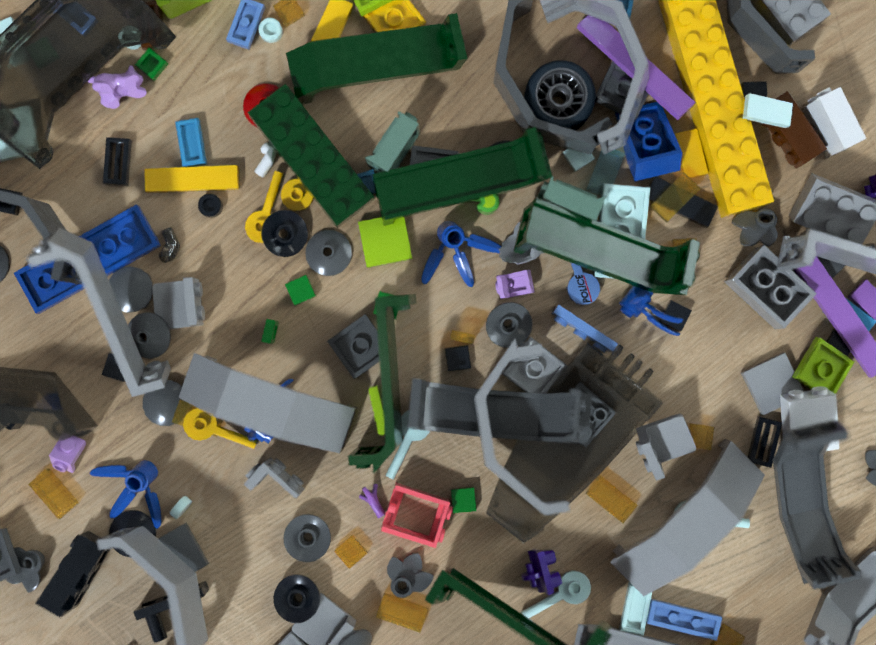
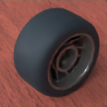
(568, 82)

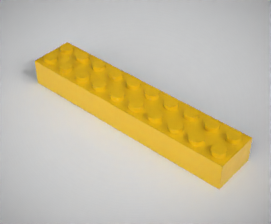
(713, 83)

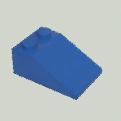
(651, 144)

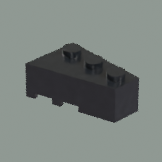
(73, 575)

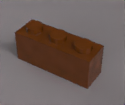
(799, 139)

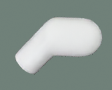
(267, 161)

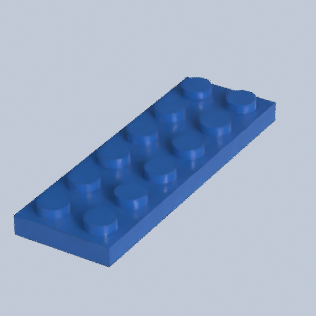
(117, 245)

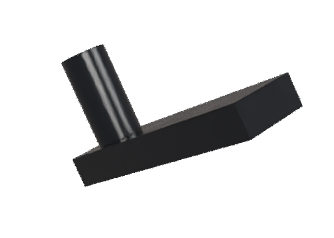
(151, 609)

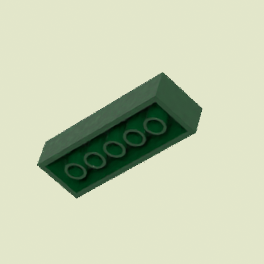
(311, 155)

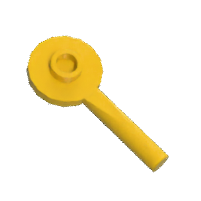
(295, 196)
(255, 221)
(202, 425)

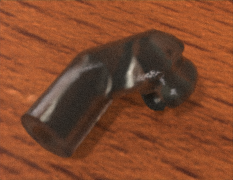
(171, 247)

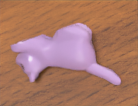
(114, 86)

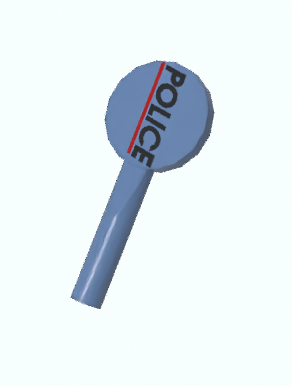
(582, 287)

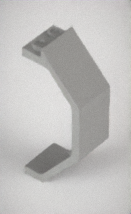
(614, 13)
(524, 352)
(266, 405)
(695, 525)
(171, 574)
(845, 607)

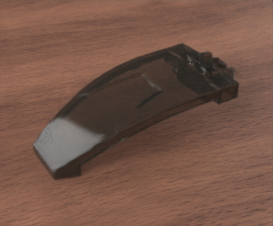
(566, 469)

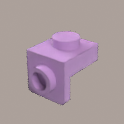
(514, 284)
(66, 453)

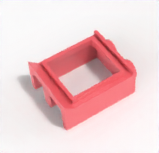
(436, 533)

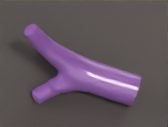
(372, 500)

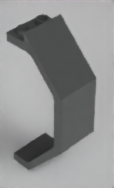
(765, 40)
(552, 134)
(47, 224)
(510, 414)
(805, 507)

